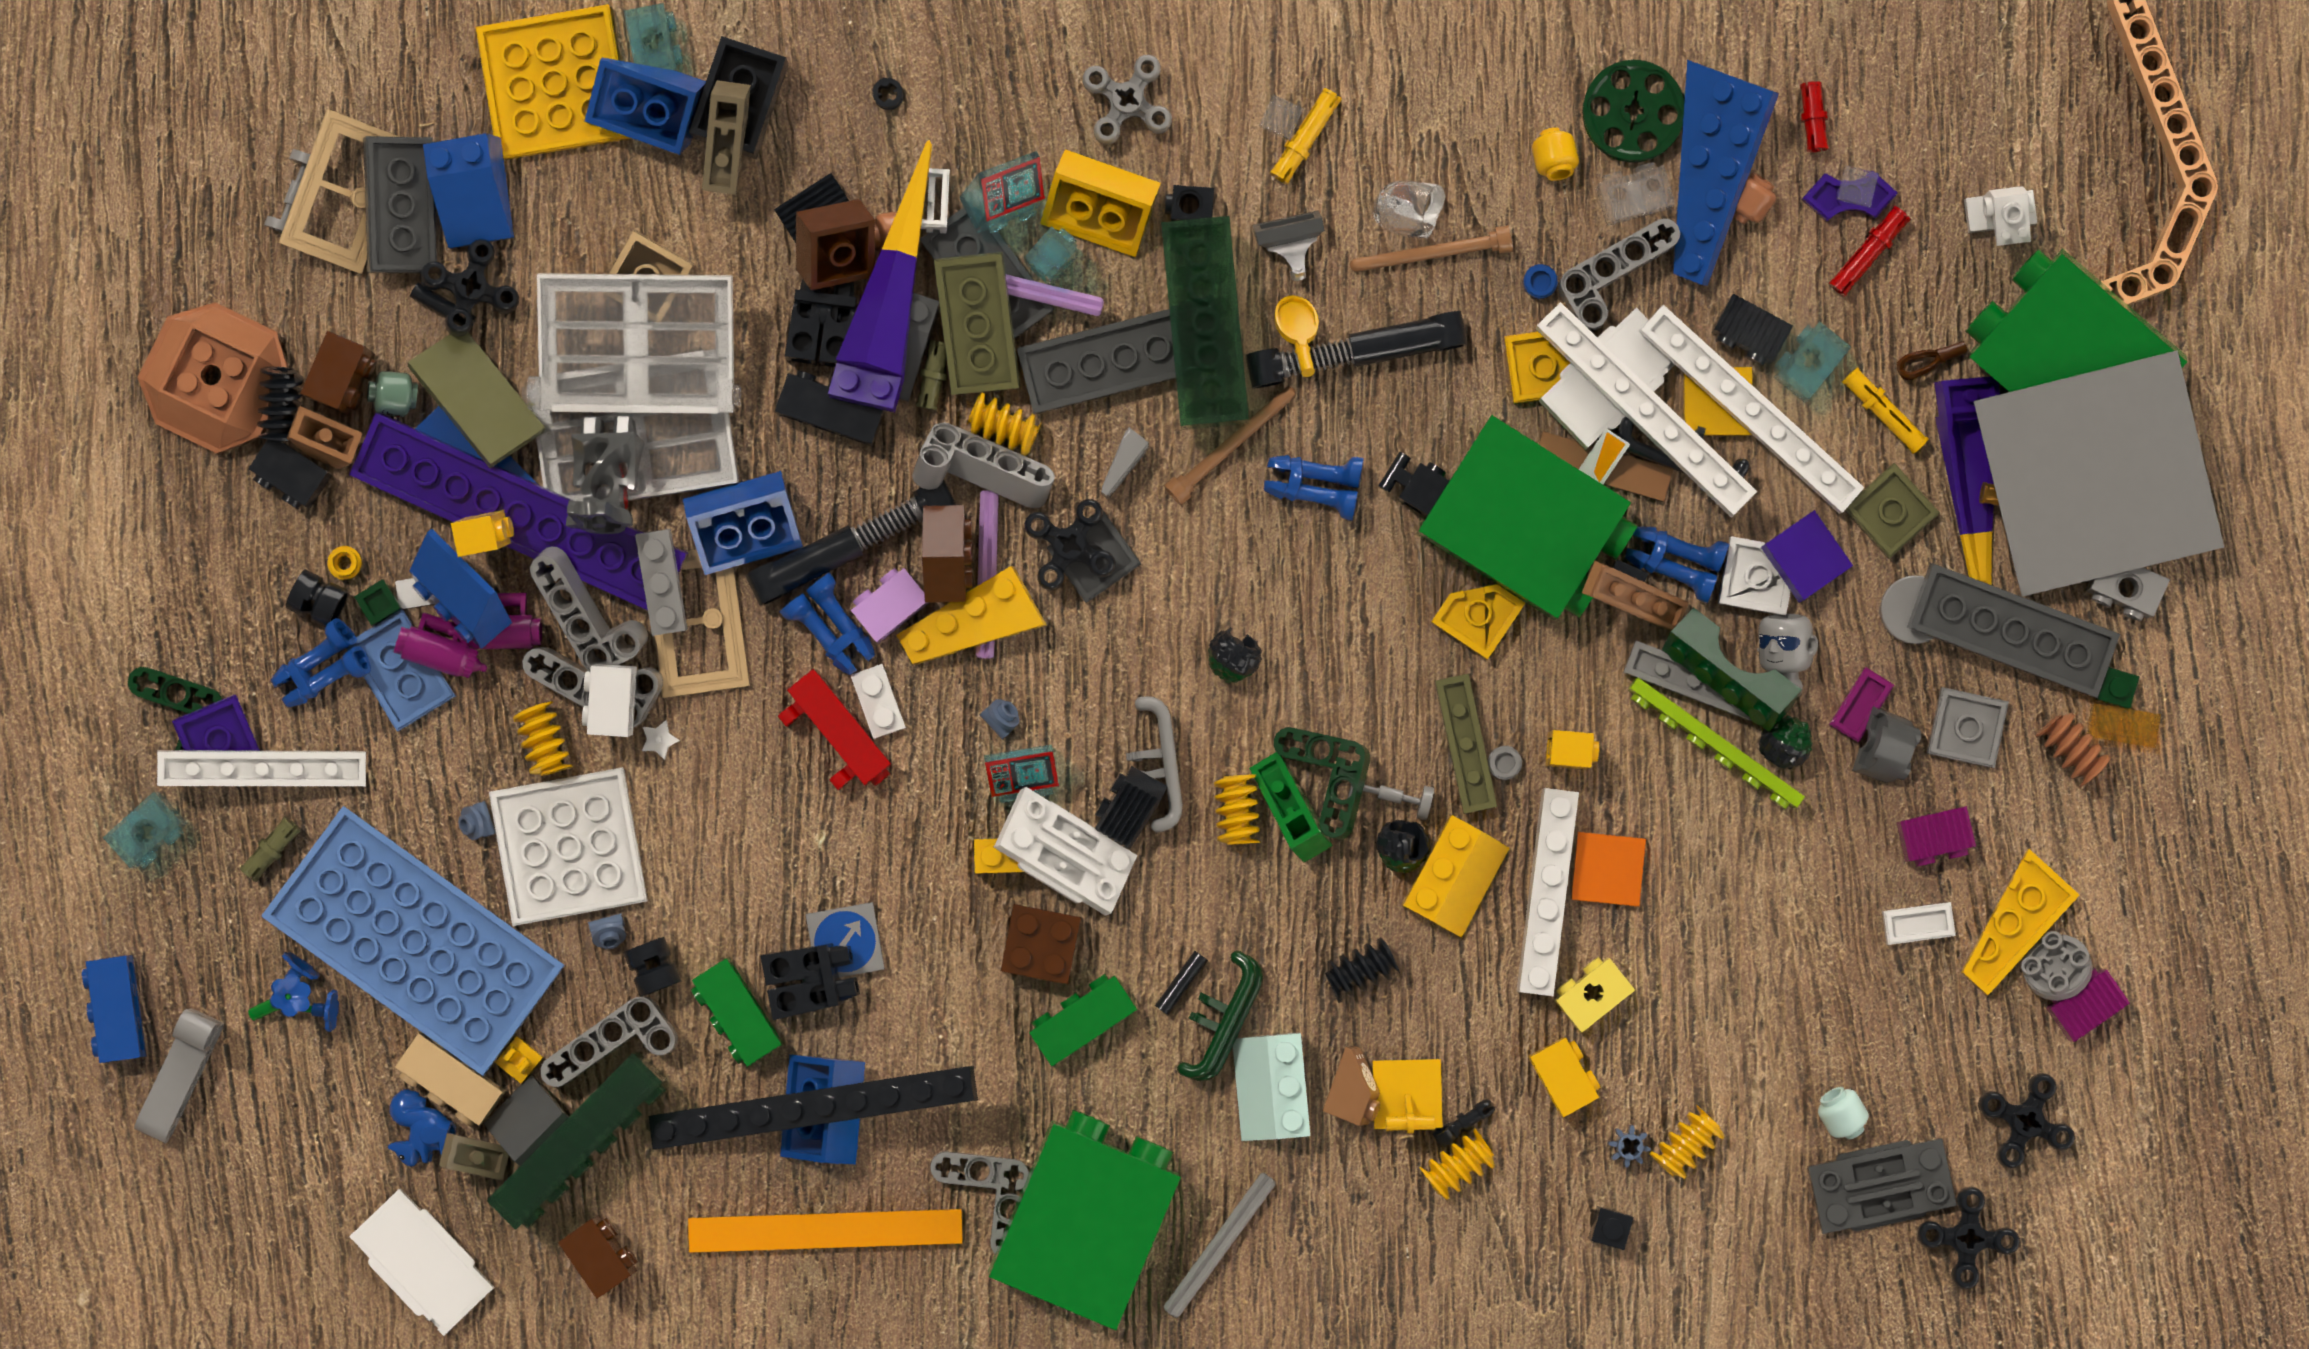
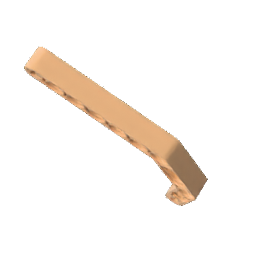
(2172, 145)

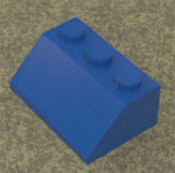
(742, 523)
(458, 592)
(825, 1142)

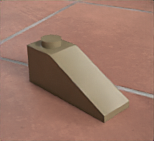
(725, 136)

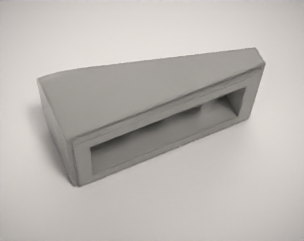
(1127, 456)

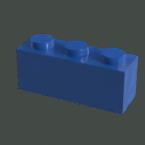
(114, 1009)

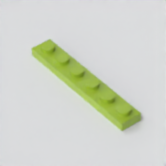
(1726, 753)

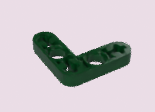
(155, 676)
(1341, 772)

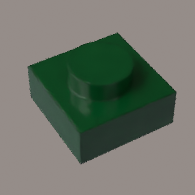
(378, 602)
(2118, 688)

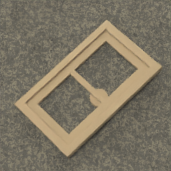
(293, 234)
(730, 618)

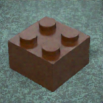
(835, 244)
(339, 373)
(946, 553)
(1041, 944)
(599, 1255)

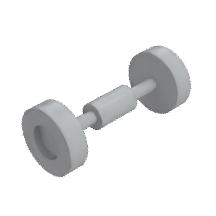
(278, 224)
(1397, 796)

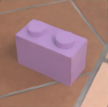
(889, 605)

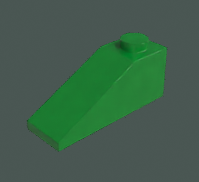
(1290, 807)

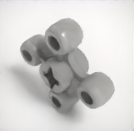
(1119, 113)

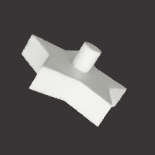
(659, 739)

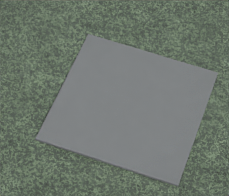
(2099, 473)

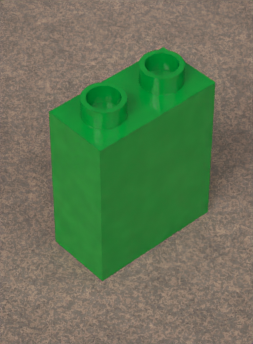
(2060, 327)
(1527, 520)
(1085, 1220)

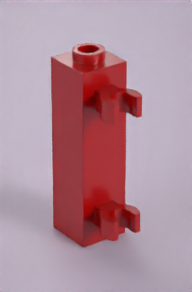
(839, 728)

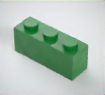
(736, 1013)
(1082, 1019)

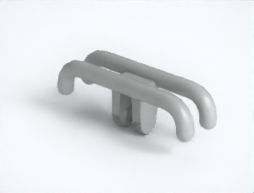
(1168, 753)

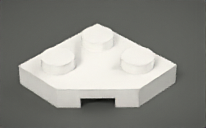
(1752, 580)

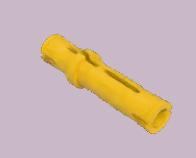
(1309, 130)
(1875, 400)

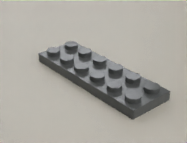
(1098, 362)
(2013, 630)

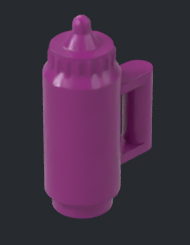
(520, 634)
(437, 651)

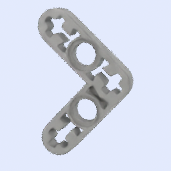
(995, 1180)

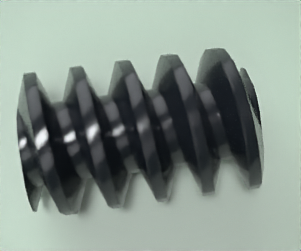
(281, 401)
(1360, 969)

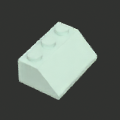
(1271, 1087)

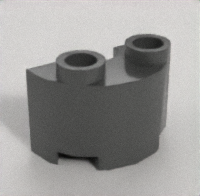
(1888, 747)

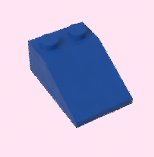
(645, 103)
(470, 189)

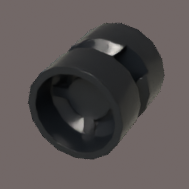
(315, 598)
(658, 977)

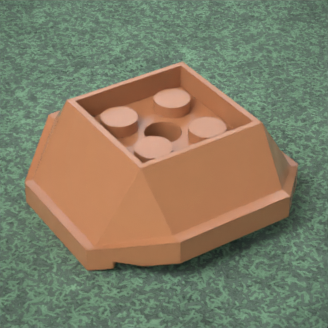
(177, 367)

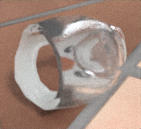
(1402, 208)

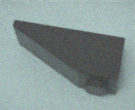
(922, 323)

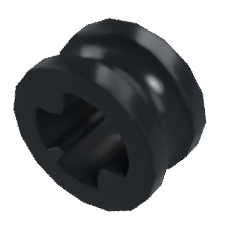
(889, 104)

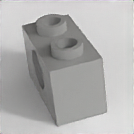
(2146, 597)

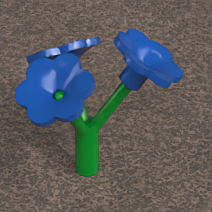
(291, 995)

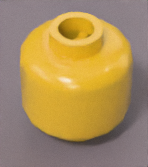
(1555, 154)

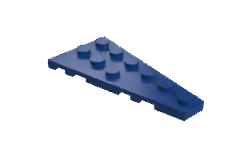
(1719, 145)

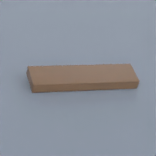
(1628, 475)
(1634, 596)

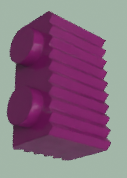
(1935, 835)
(2090, 1007)

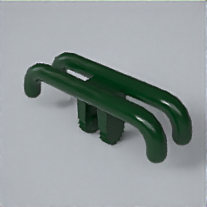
(1231, 1023)

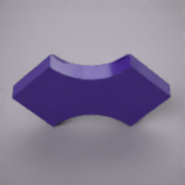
(1823, 197)

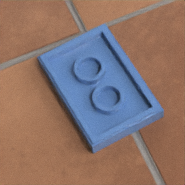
(401, 687)

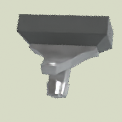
(1291, 238)

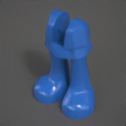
(1346, 475)
(1708, 557)
(823, 594)
(299, 669)

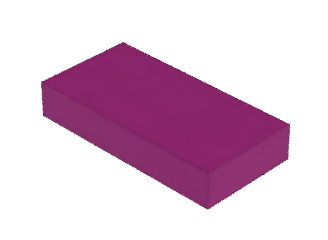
(1856, 708)

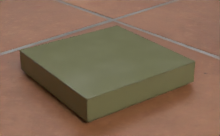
(1891, 510)

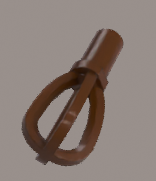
(1941, 356)

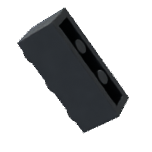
(810, 404)

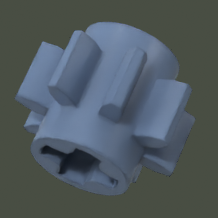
(1639, 1147)

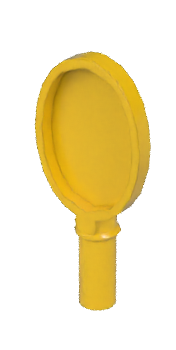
(1298, 325)

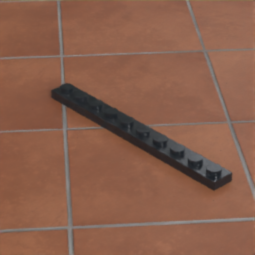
(813, 1107)

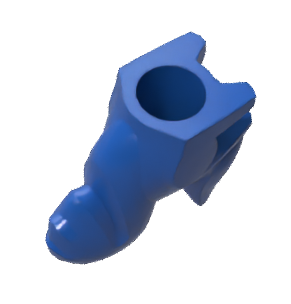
(426, 1126)

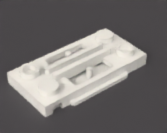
(1582, 406)
(1065, 852)
(421, 1262)

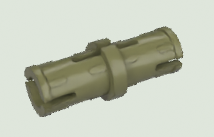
(932, 376)
(270, 849)

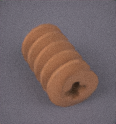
(2074, 747)

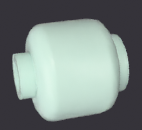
(1843, 1113)

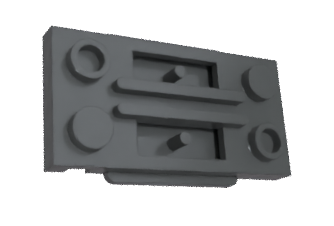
(1881, 1185)

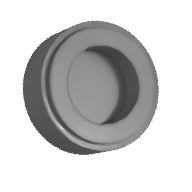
(1504, 762)

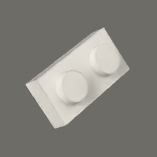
(878, 701)

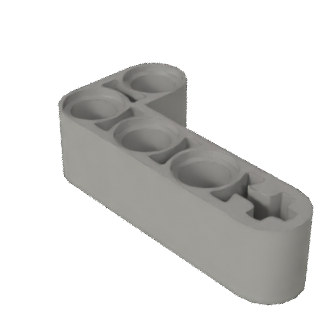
(1621, 267)
(982, 464)
(583, 608)
(643, 700)
(193, 1044)
(603, 1046)

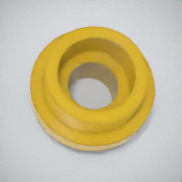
(335, 557)

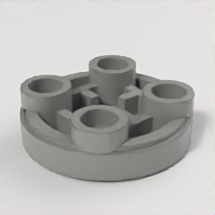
(1897, 608)
(2057, 967)

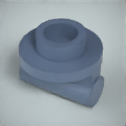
(1001, 717)
(476, 821)
(608, 931)

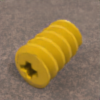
(1003, 424)
(541, 740)
(1236, 810)
(1688, 1144)
(1459, 1165)

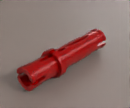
(1878, 240)

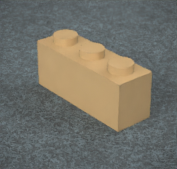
(449, 1080)

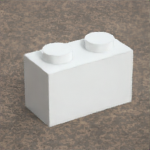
(610, 700)

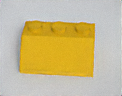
(1100, 203)
(1455, 876)

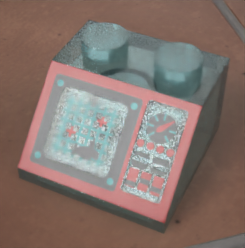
(1005, 193)
(1020, 769)

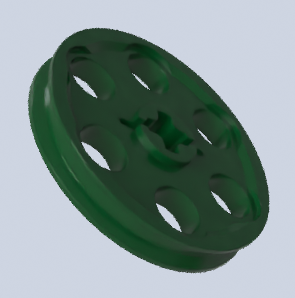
(1622, 98)

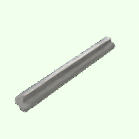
(1219, 1245)

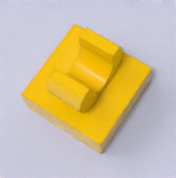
(519, 1059)

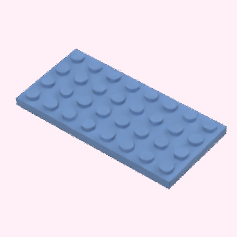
(413, 941)

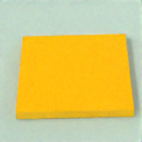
(543, 79)

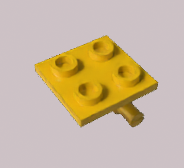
(1408, 1094)

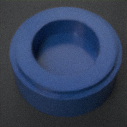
(1540, 281)

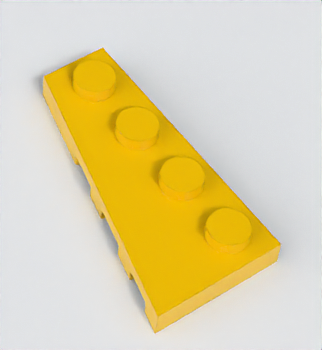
(991, 612)
(2022, 916)

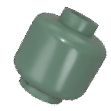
(393, 393)

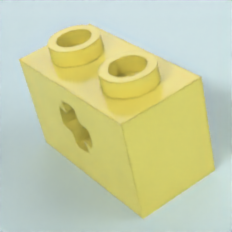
(1586, 1012)

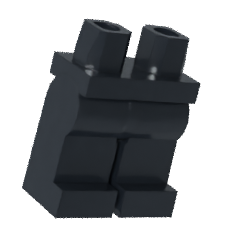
(818, 312)
(819, 979)

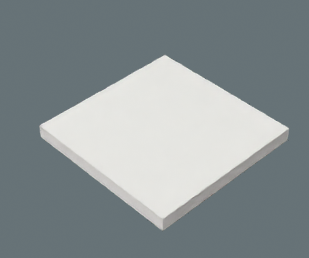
(568, 846)

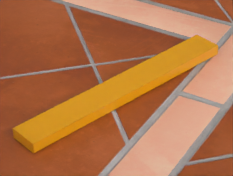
(825, 1230)

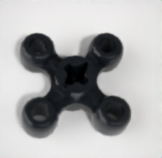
(457, 283)
(1079, 530)
(2034, 1106)
(1968, 1220)

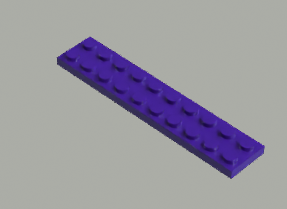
(464, 486)

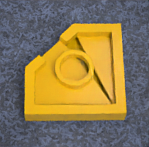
(1478, 617)

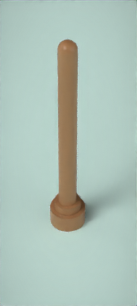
(1497, 240)
(1182, 486)

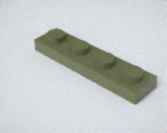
(1465, 743)

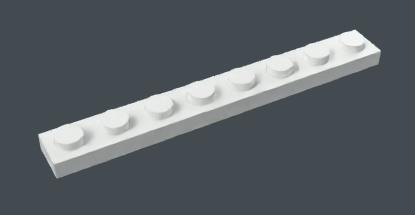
(1751, 409)
(1646, 410)

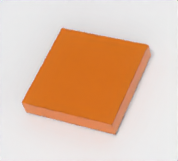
(1608, 869)

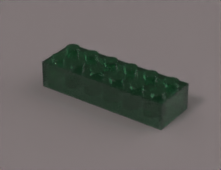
(1204, 323)
(575, 1142)

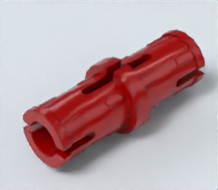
(1814, 116)

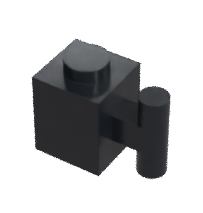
(1420, 489)

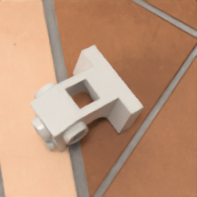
(2005, 211)

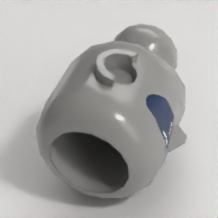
(1787, 645)

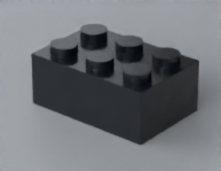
(749, 66)

